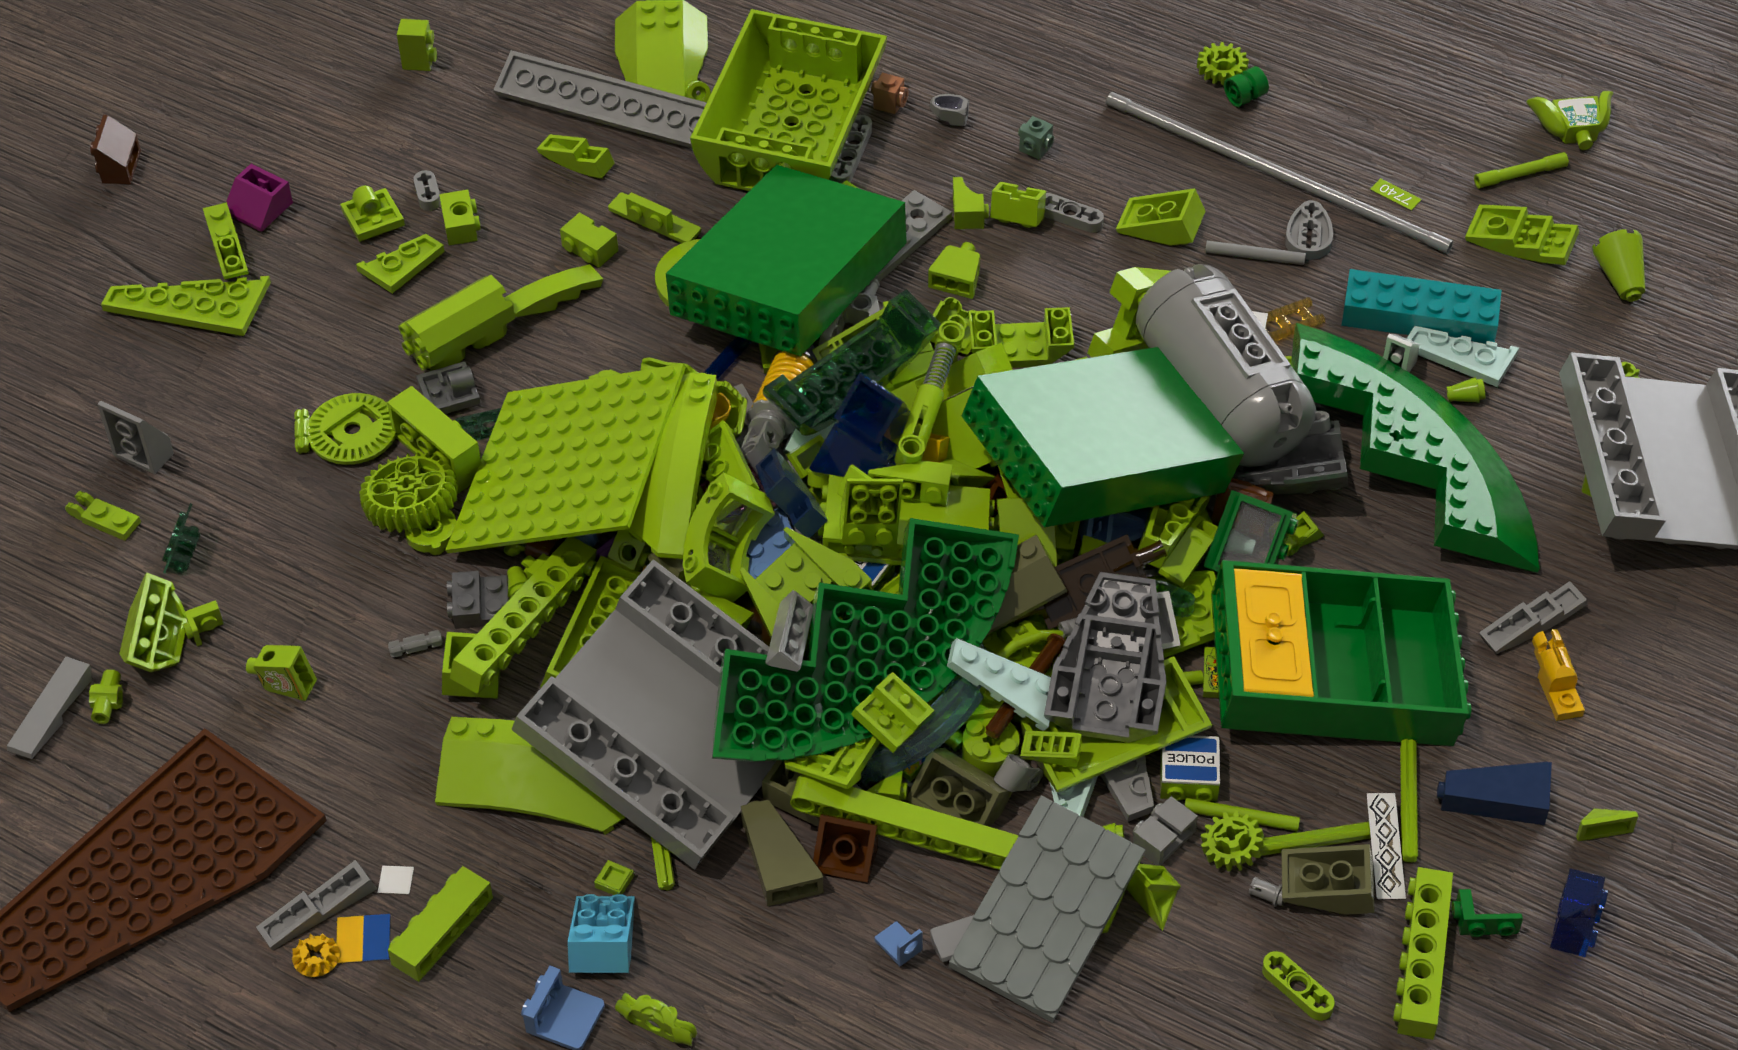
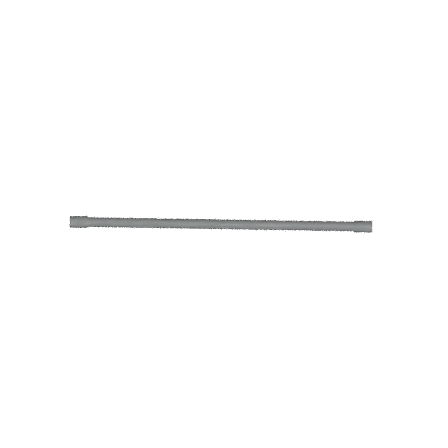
(1429, 238)

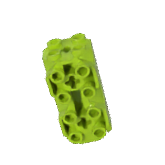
(466, 318)

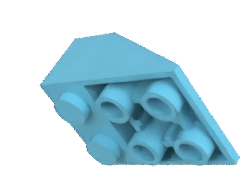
(601, 934)

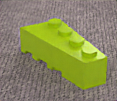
(1170, 523)

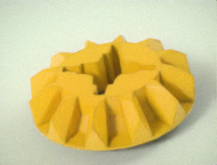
(315, 966)

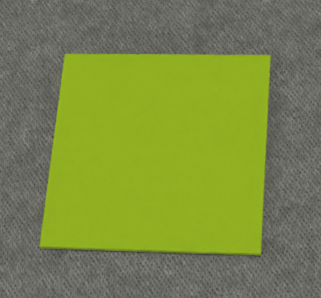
(567, 460)

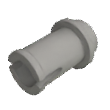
(1267, 891)

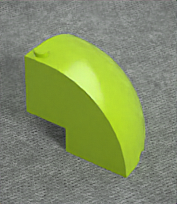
(962, 375)

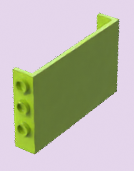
(964, 507)

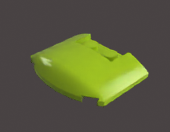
(838, 766)

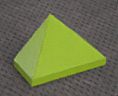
(1606, 823)

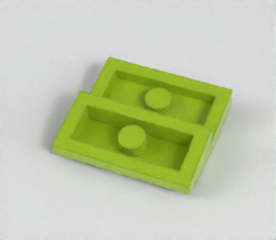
(892, 712)

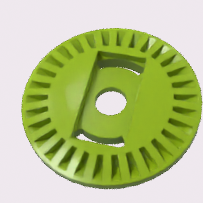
(345, 410)

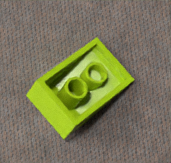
(1163, 217)

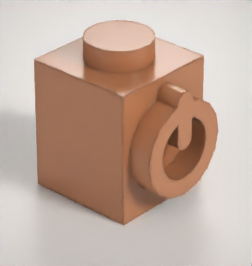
(889, 93)

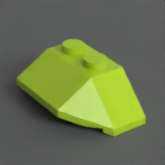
(154, 626)

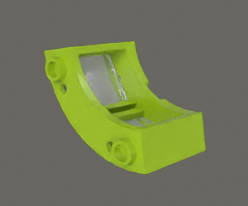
(720, 535)

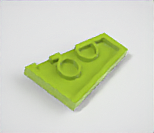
(400, 266)

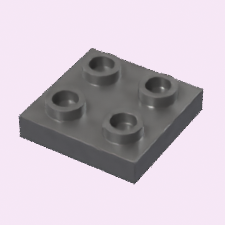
(449, 387)

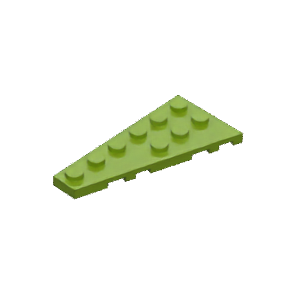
(197, 304)

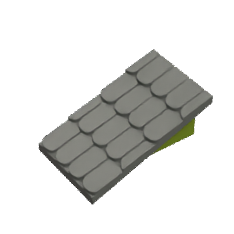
(1046, 908)

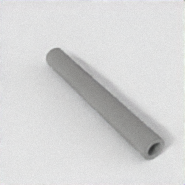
(1255, 252)

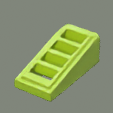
(1060, 758)

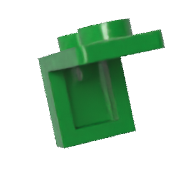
(1482, 924)

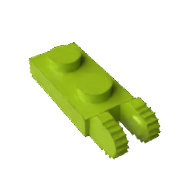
(103, 516)

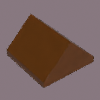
(846, 847)

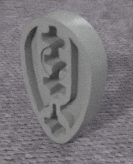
(1321, 230)

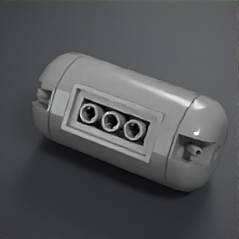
(1228, 361)

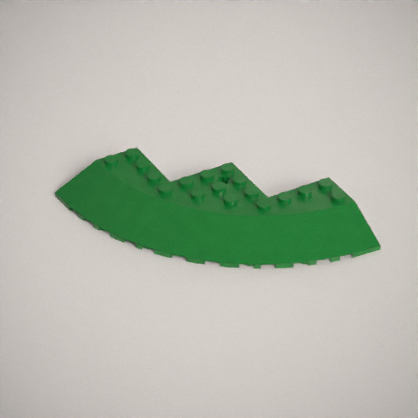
(1423, 441)
(947, 591)

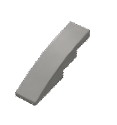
(1527, 620)

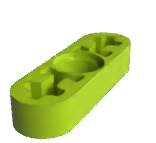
(1300, 998)

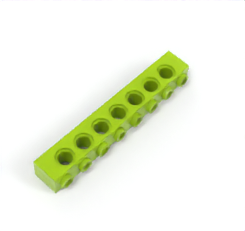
(523, 615)

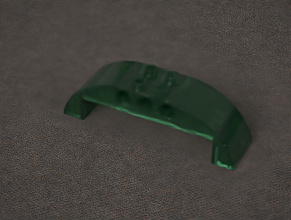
(877, 352)

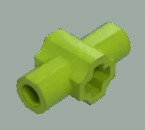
(106, 696)

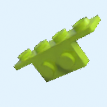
(653, 217)

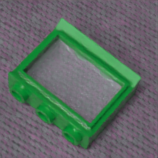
(1251, 532)

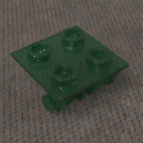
(181, 545)

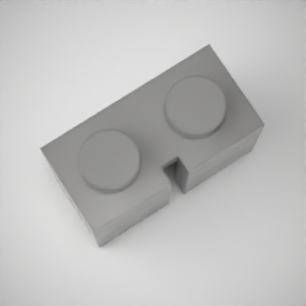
(1165, 830)

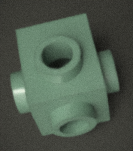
(1035, 137)

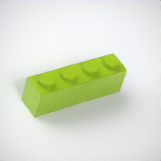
(440, 923)

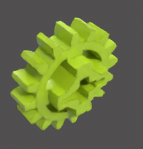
(1222, 62)
(1232, 841)

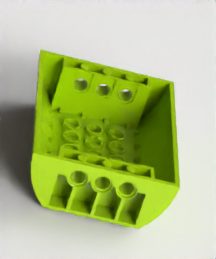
(762, 92)

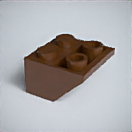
(115, 152)

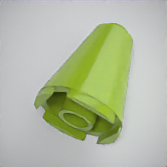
(1623, 262)

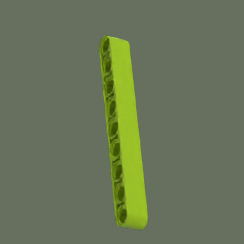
(905, 821)

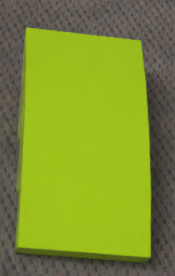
(1522, 235)

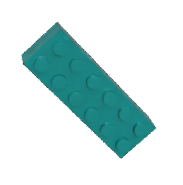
(1402, 302)

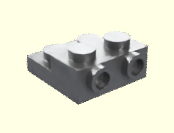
(475, 598)

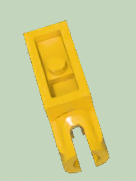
(1557, 676)

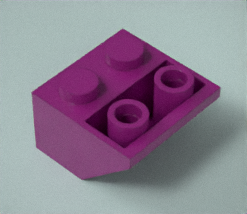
(258, 197)

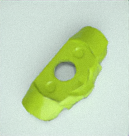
(646, 1009)

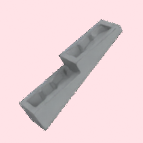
(47, 711)
(309, 910)

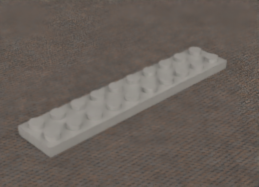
(599, 98)

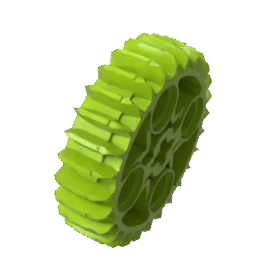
(408, 492)

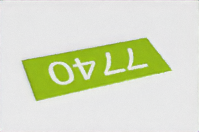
(1395, 194)

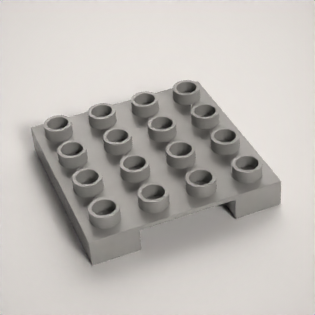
(1657, 452)
(640, 715)

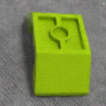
(1025, 342)

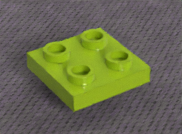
(371, 213)

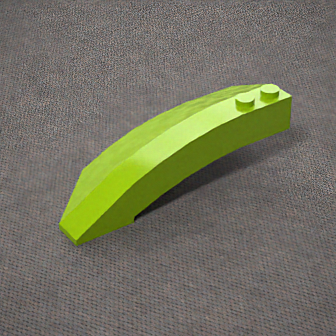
(676, 469)
(498, 770)

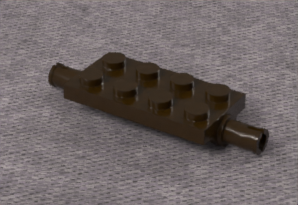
(1082, 571)

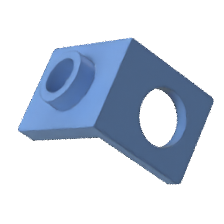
(899, 943)

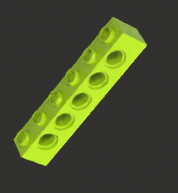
(1413, 1018)

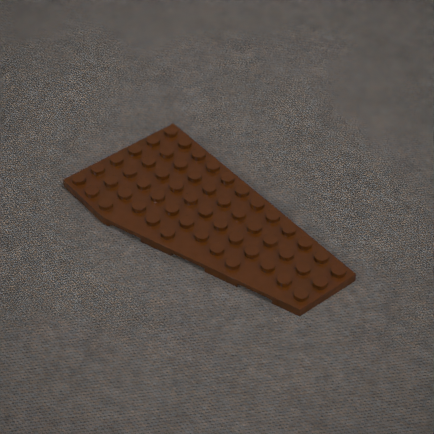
(158, 858)

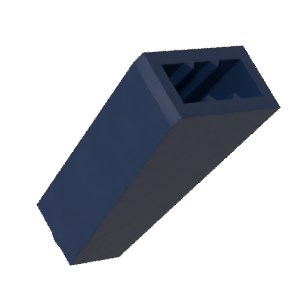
(1499, 792)

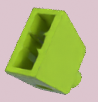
(956, 270)

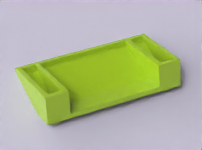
(1179, 719)

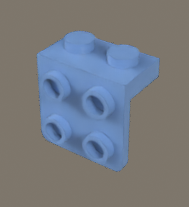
(561, 1012)

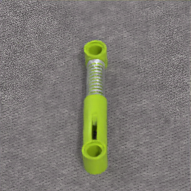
(929, 394)

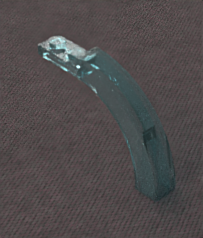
(950, 713)

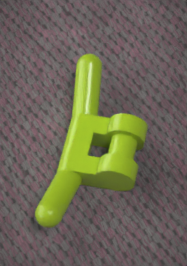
(1022, 636)

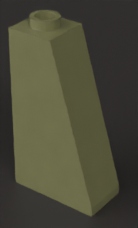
(778, 856)

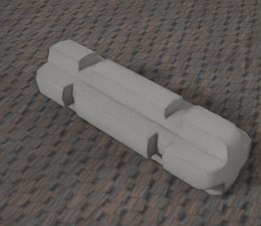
(415, 643)

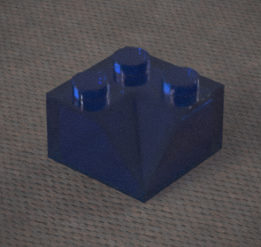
(1577, 911)

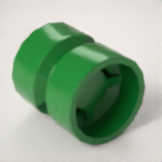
(1246, 86)

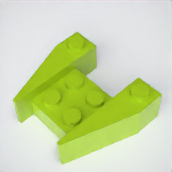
(1129, 289)
(800, 570)

